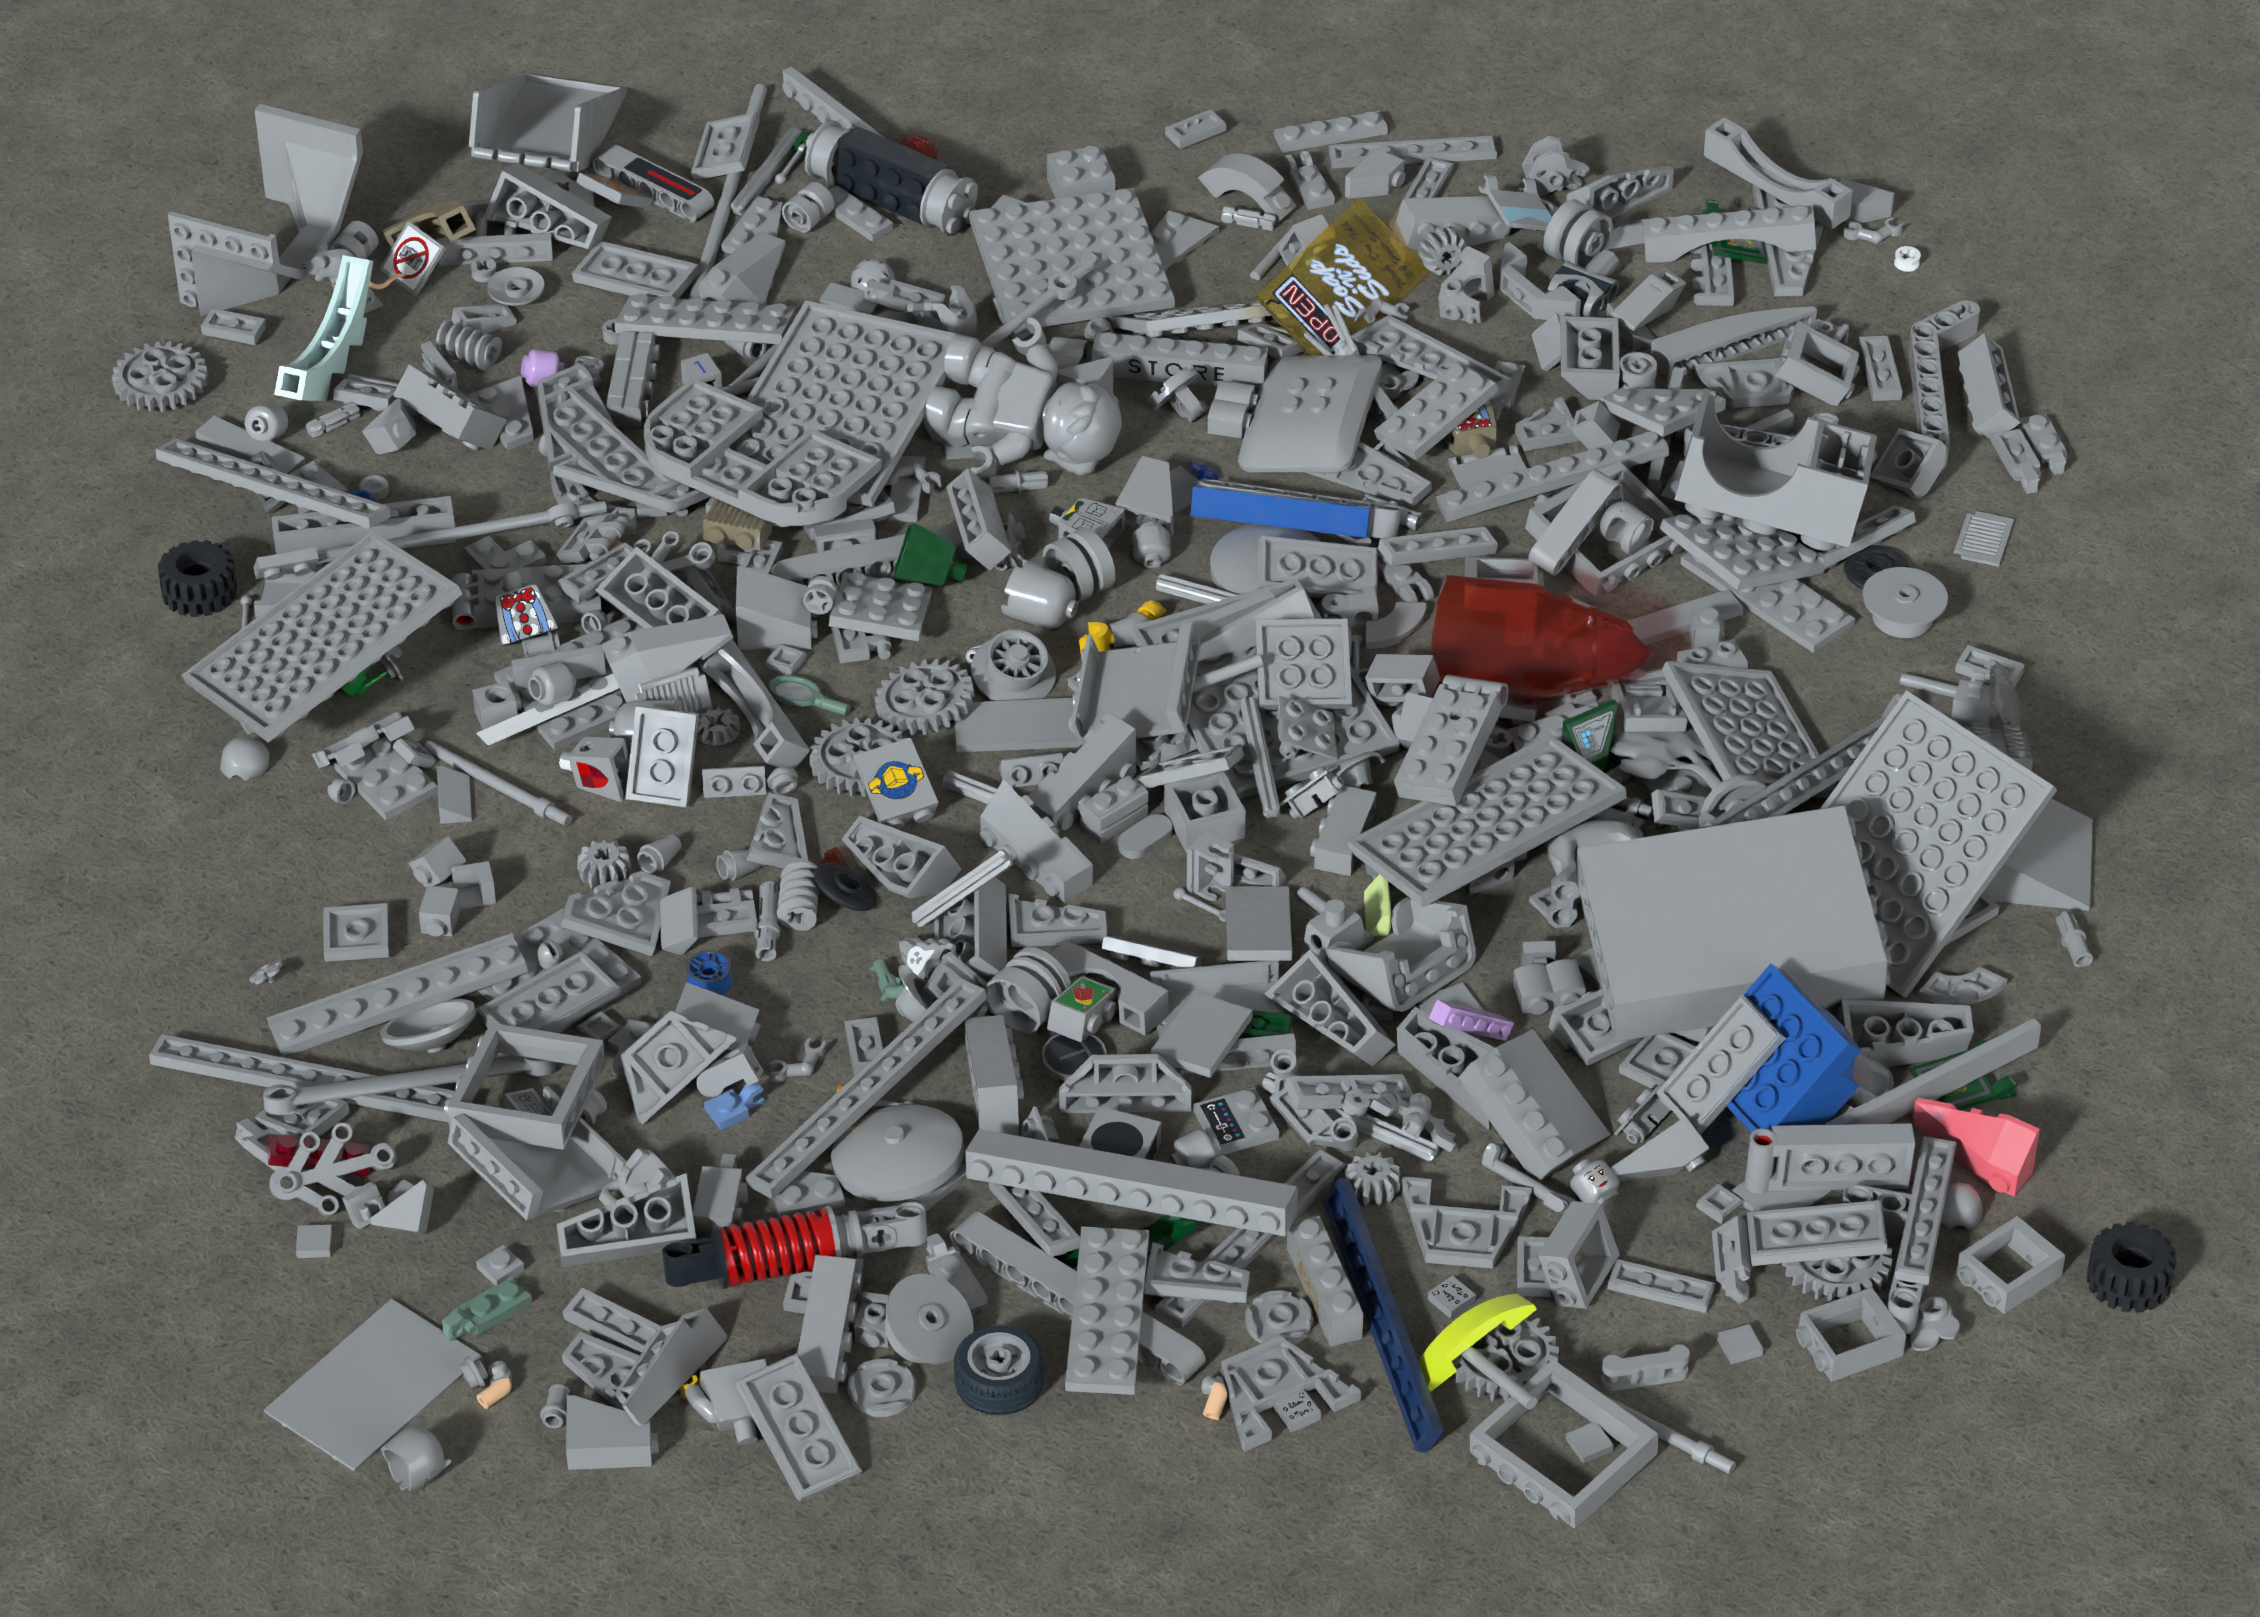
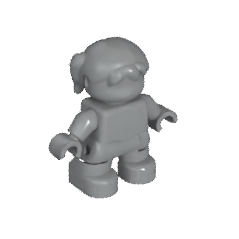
(1020, 408)

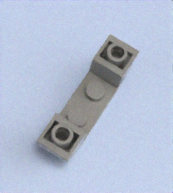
(1527, 294)

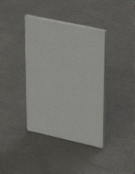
(371, 1385)

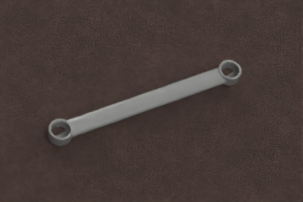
(285, 1098)

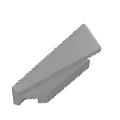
(668, 1363)

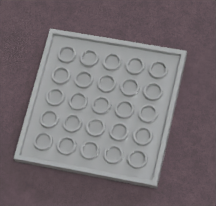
(1045, 237)

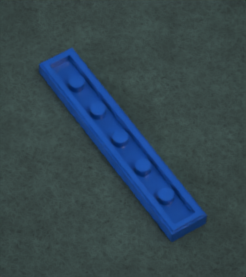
(1280, 511)

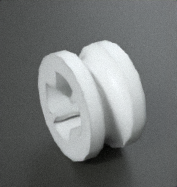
(1907, 258)

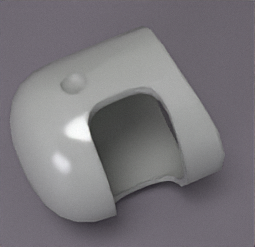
(1626, 526)

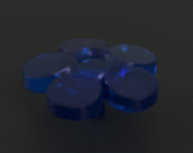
(1203, 471)

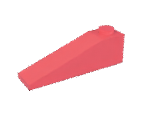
(1992, 1148)

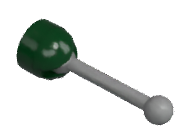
(800, 149)

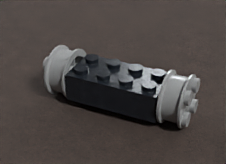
(891, 176)

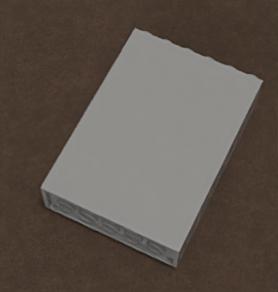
(1704, 911)

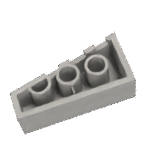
(1906, 1030)
(629, 1226)

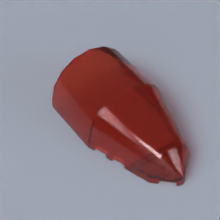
(1530, 640)

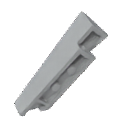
(1234, 625)

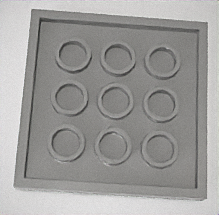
(1742, 555)
(571, 944)

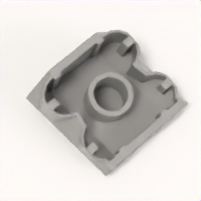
(1163, 748)

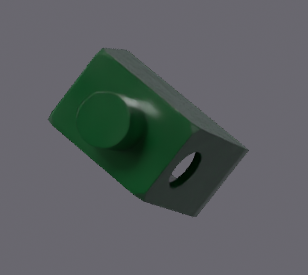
(926, 559)

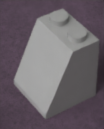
(771, 612)

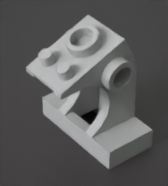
(1457, 289)

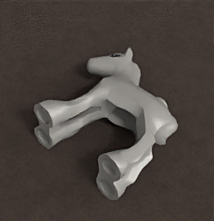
(1563, 857)

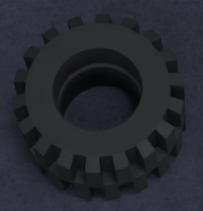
(197, 578)
(2127, 1285)

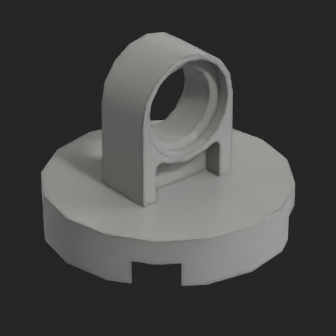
(1178, 395)

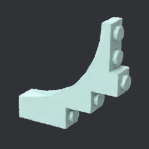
(328, 351)

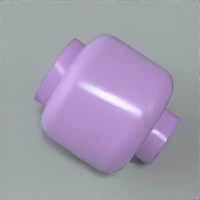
(539, 365)

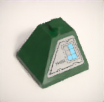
(1592, 734)

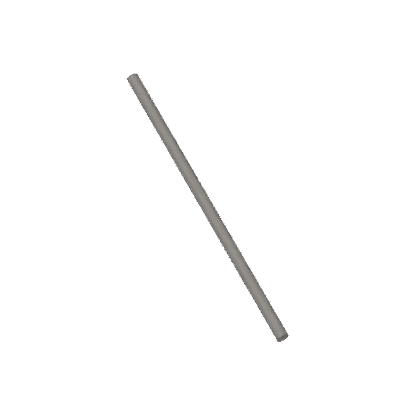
(723, 208)

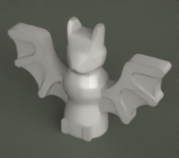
(1415, 1117)

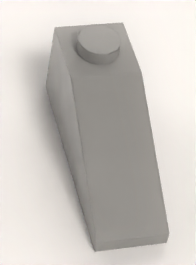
(1666, 1154)

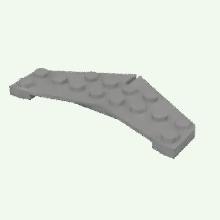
(593, 452)

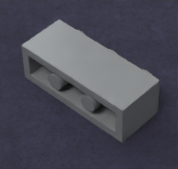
(1348, 817)

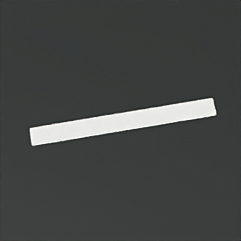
(533, 717)

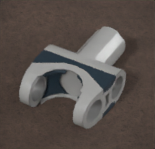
(1590, 282)

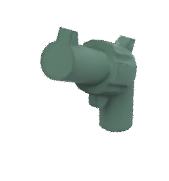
(888, 984)

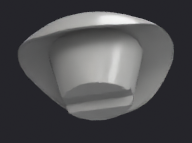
(1357, 770)

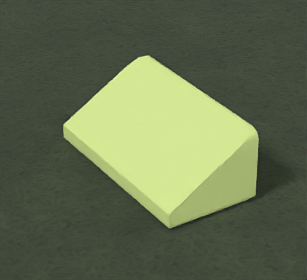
(1378, 907)

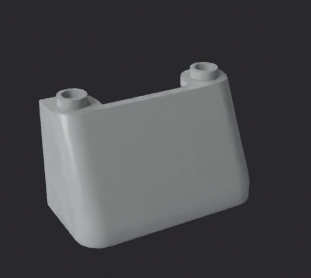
(1415, 960)

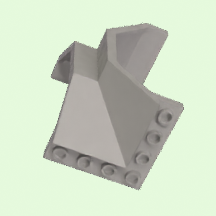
(303, 165)

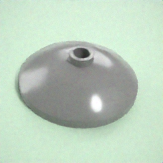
(429, 1027)

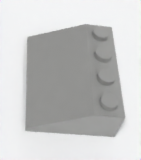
(1533, 1105)

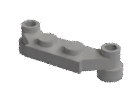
(1311, 1124)

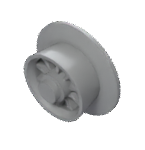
(1904, 601)
(1013, 667)
(927, 1319)

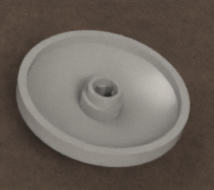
(1235, 556)
(898, 1153)

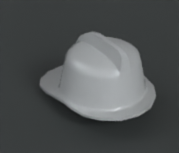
(912, 999)

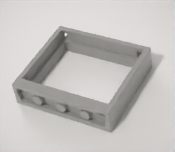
(1578, 565)
(537, 1044)
(1594, 1406)

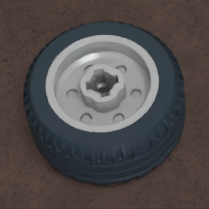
(999, 1370)

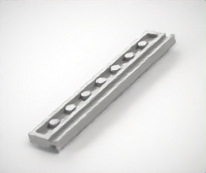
(397, 995)

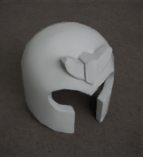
(414, 1457)

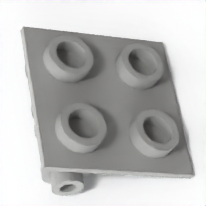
(1305, 729)

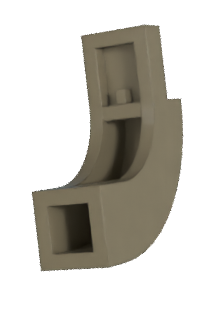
(437, 220)

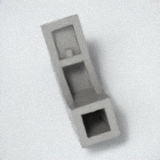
(1251, 177)

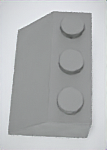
(1590, 354)

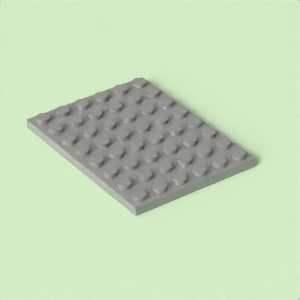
(850, 380)
(321, 635)
(1217, 718)
(1933, 826)

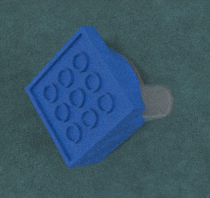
(1811, 1069)

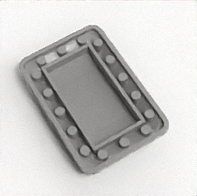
(1310, 413)

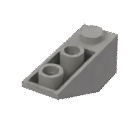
(1650, 299)

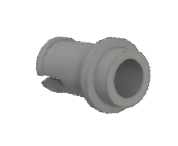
(540, 644)
(554, 1411)

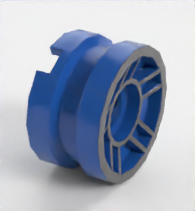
(710, 971)

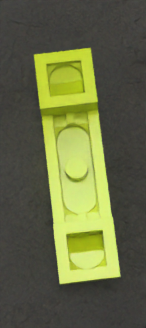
(1467, 1330)

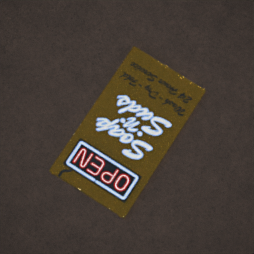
(1346, 267)

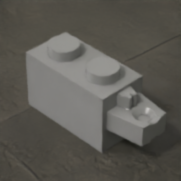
(719, 1197)

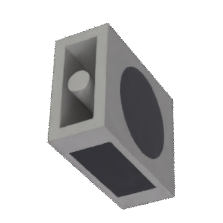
(1123, 1134)

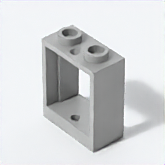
(1810, 377)
(1504, 569)
(1583, 1228)
(2026, 1242)
(1860, 1305)

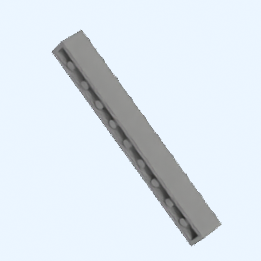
(1132, 1182)

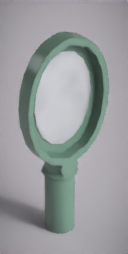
(803, 692)

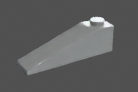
(1624, 191)
(745, 273)
(663, 650)
(900, 859)

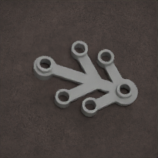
(696, 553)
(326, 1171)

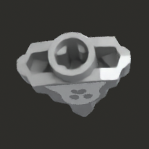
(924, 956)

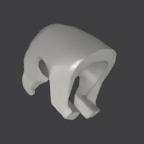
(958, 319)

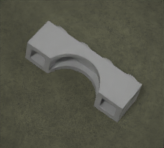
(1140, 1001)

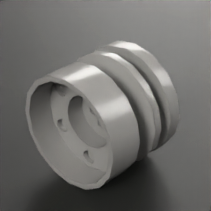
(1026, 989)

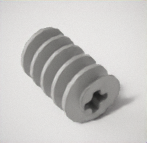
(468, 345)
(798, 896)

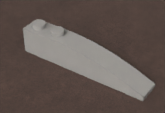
(1726, 338)

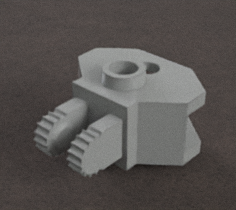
(1553, 167)

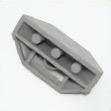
(1125, 1085)

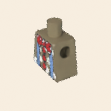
(1474, 434)

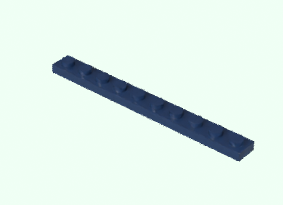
(1383, 1316)

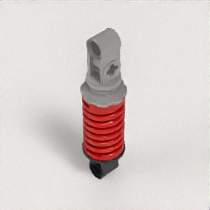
(790, 1243)

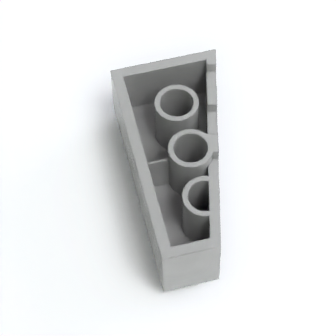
(1470, 216)
(449, 408)
(1098, 764)
(1442, 1056)
(993, 1073)

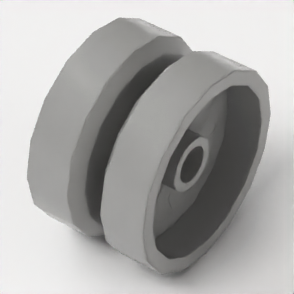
(1577, 233)
(1083, 560)

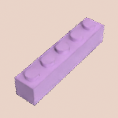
(1471, 1020)

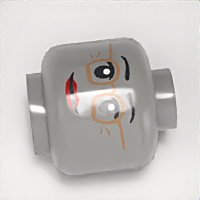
(1594, 1182)

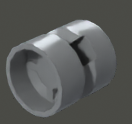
(808, 207)
(356, 238)
(1637, 371)

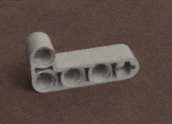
(1575, 521)

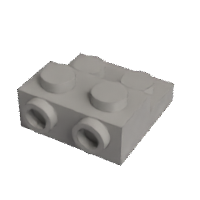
(1587, 1028)

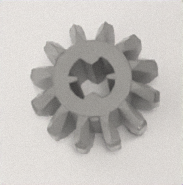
(1442, 250)
(603, 863)
(1374, 1178)

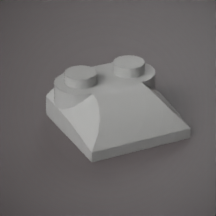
(1910, 463)

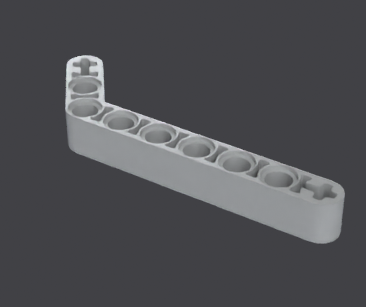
(1926, 342)

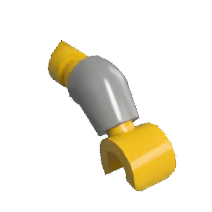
(1119, 631)

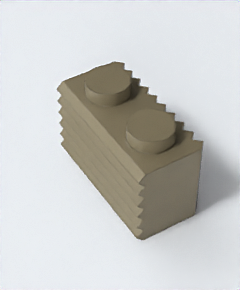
(735, 527)

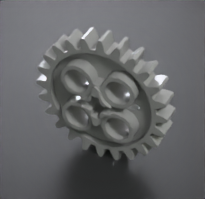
(159, 376)
(924, 696)
(834, 751)
(1841, 1275)
(1514, 1351)

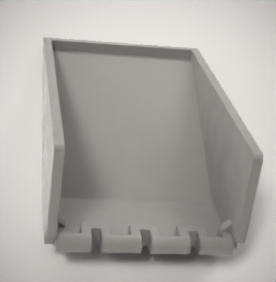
(542, 121)
(2049, 863)

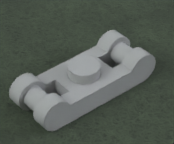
(1645, 1369)

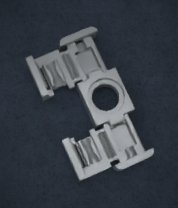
(350, 747)

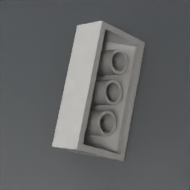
(652, 593)
(978, 929)

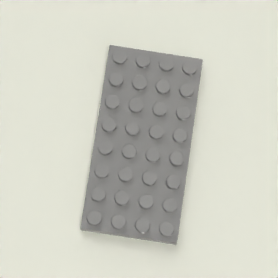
(1496, 820)

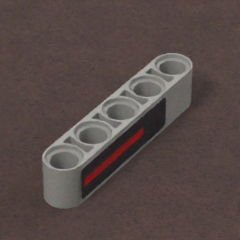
(662, 185)

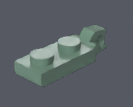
(486, 1310)

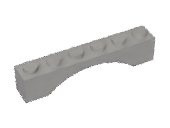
(1735, 150)
(1784, 227)
(773, 732)

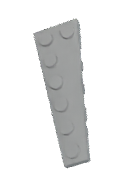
(1418, 352)

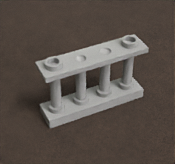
(500, 248)

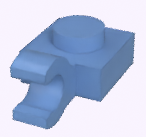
(733, 1108)

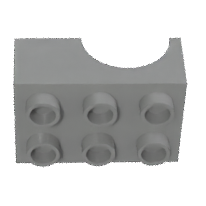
(1801, 486)

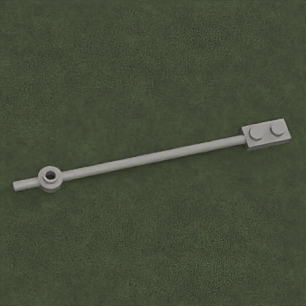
(1060, 287)
(305, 560)

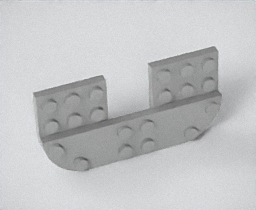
(800, 487)

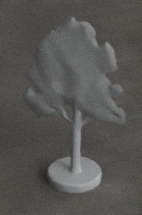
(1656, 751)

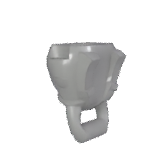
(637, 1175)

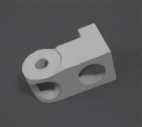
(1354, 607)
(729, 1069)

